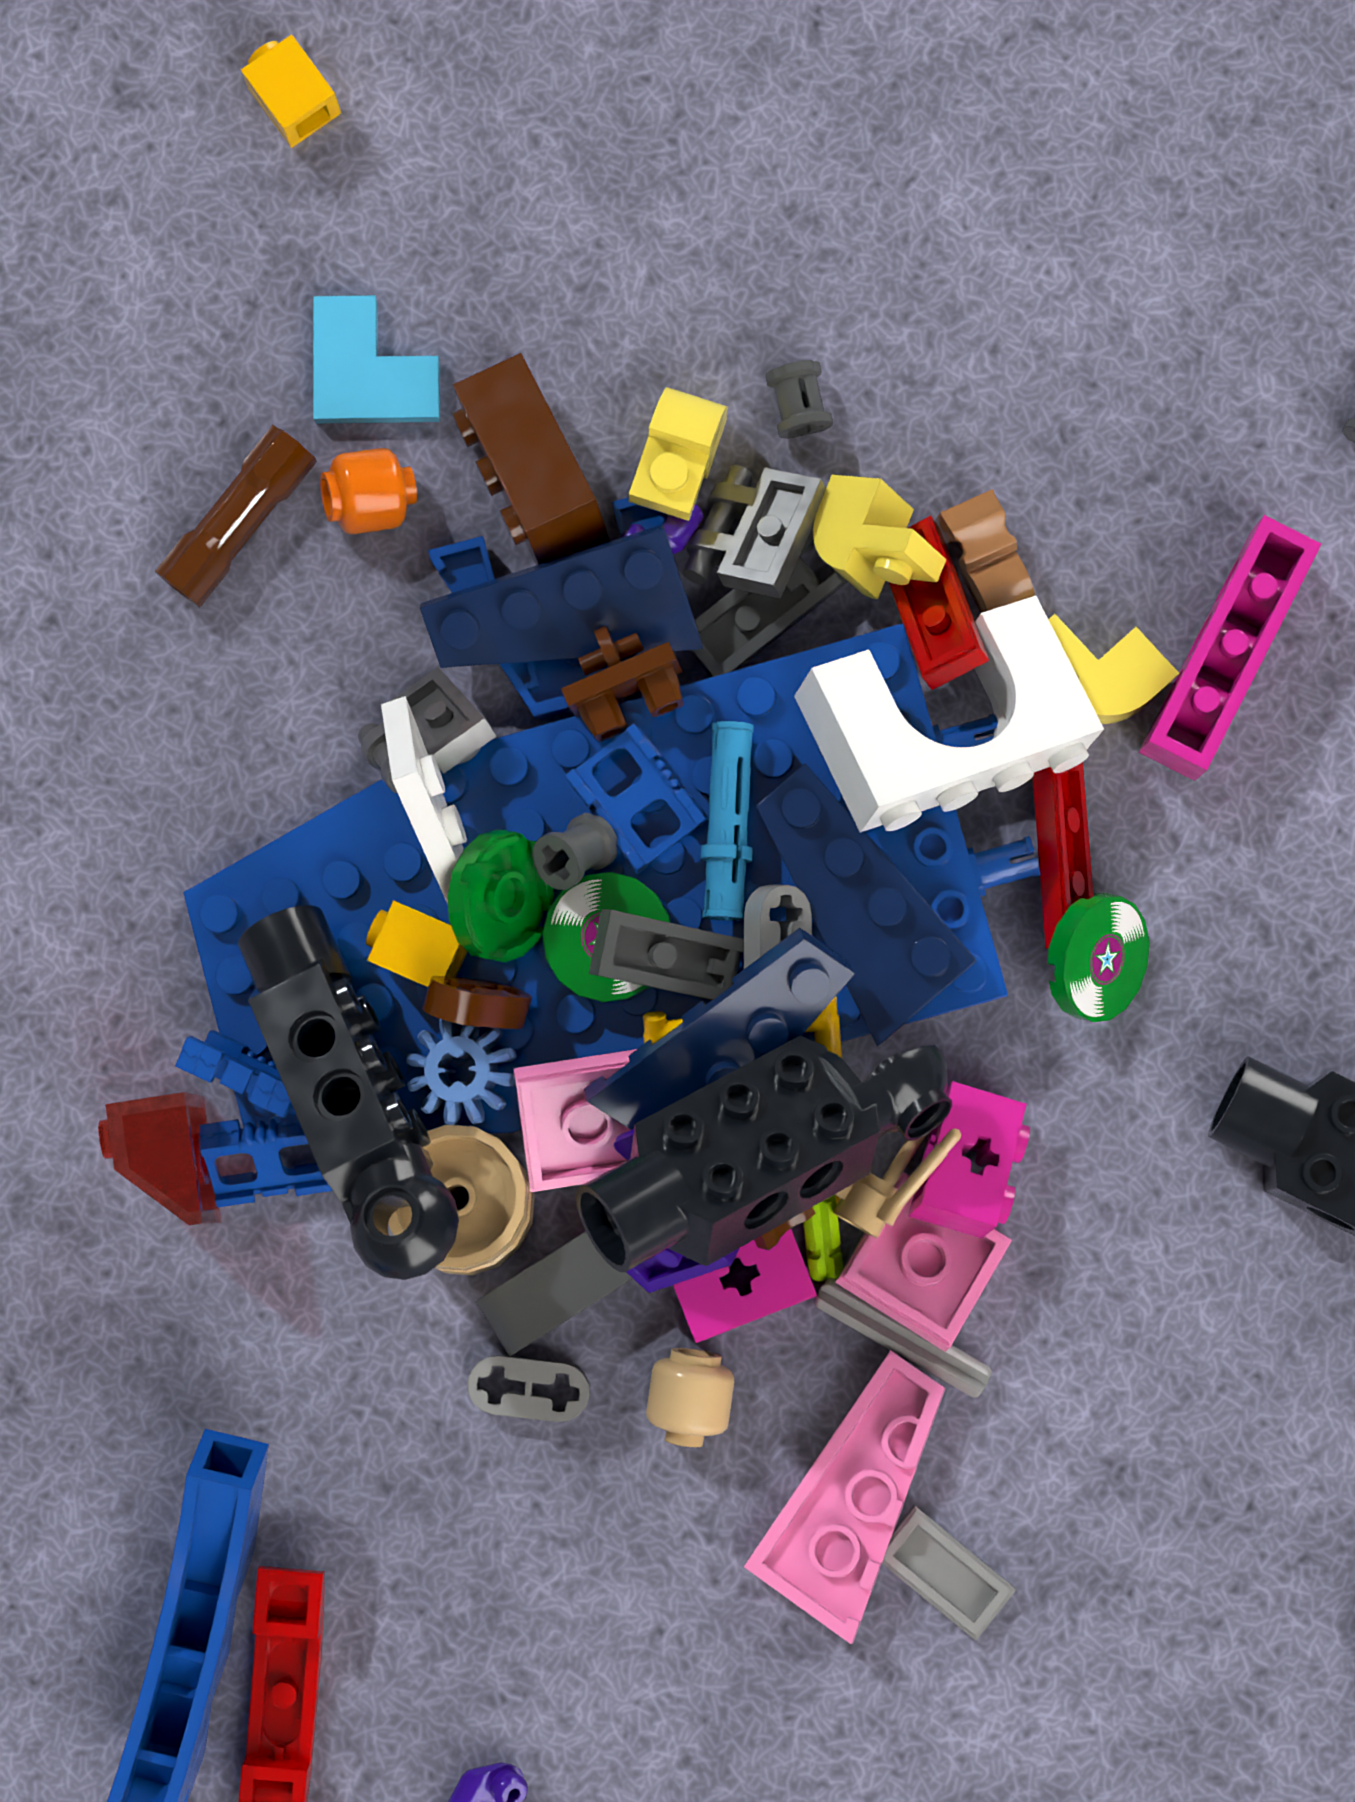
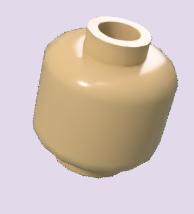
(690, 1396)

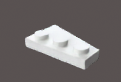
(421, 792)

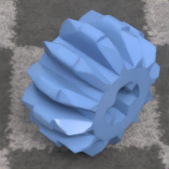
(461, 1093)

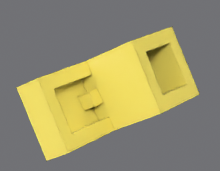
(678, 453)
(867, 539)
(1121, 679)

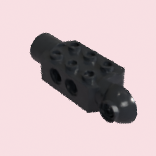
(347, 1092)
(1297, 1134)
(756, 1151)

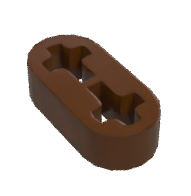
(476, 1002)

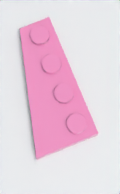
(845, 1510)

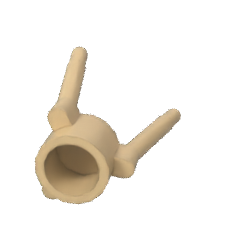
(876, 1201)

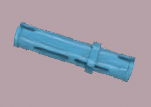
(728, 820)

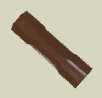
(265, 479)

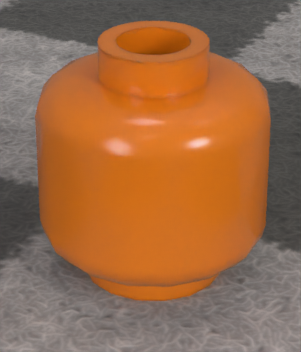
(367, 491)

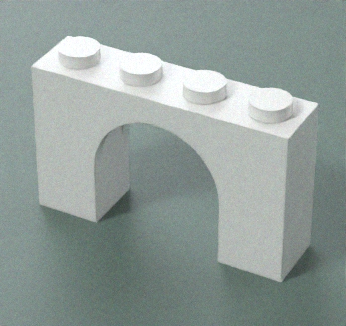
(896, 772)

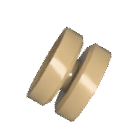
(498, 1203)

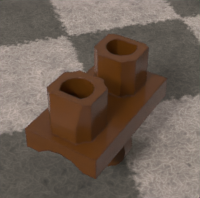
(648, 672)

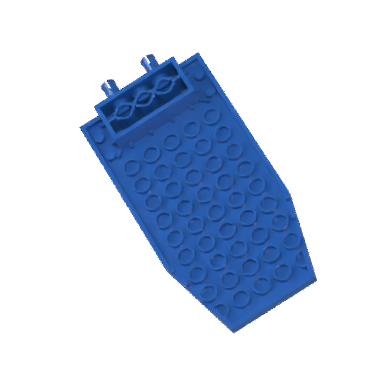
(368, 855)

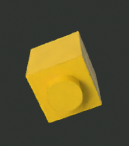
(290, 89)
(414, 944)

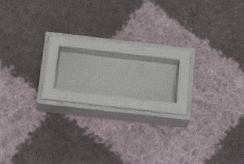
(946, 1573)

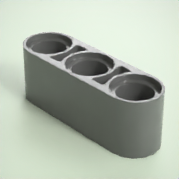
(549, 1293)

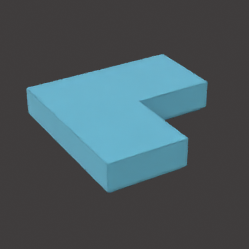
(354, 381)

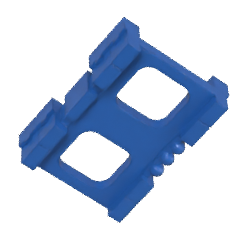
(653, 785)
(239, 1071)
(264, 1146)

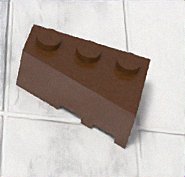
(528, 462)

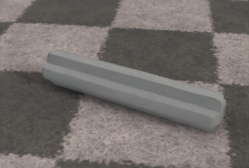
(950, 1366)

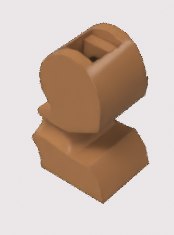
(989, 555)

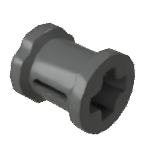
(799, 399)
(567, 855)

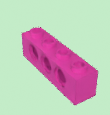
(1230, 648)

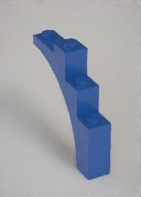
(195, 1620)

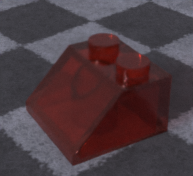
(159, 1152)

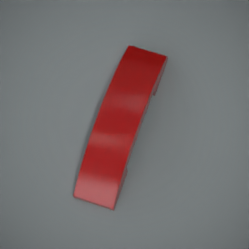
(284, 1685)

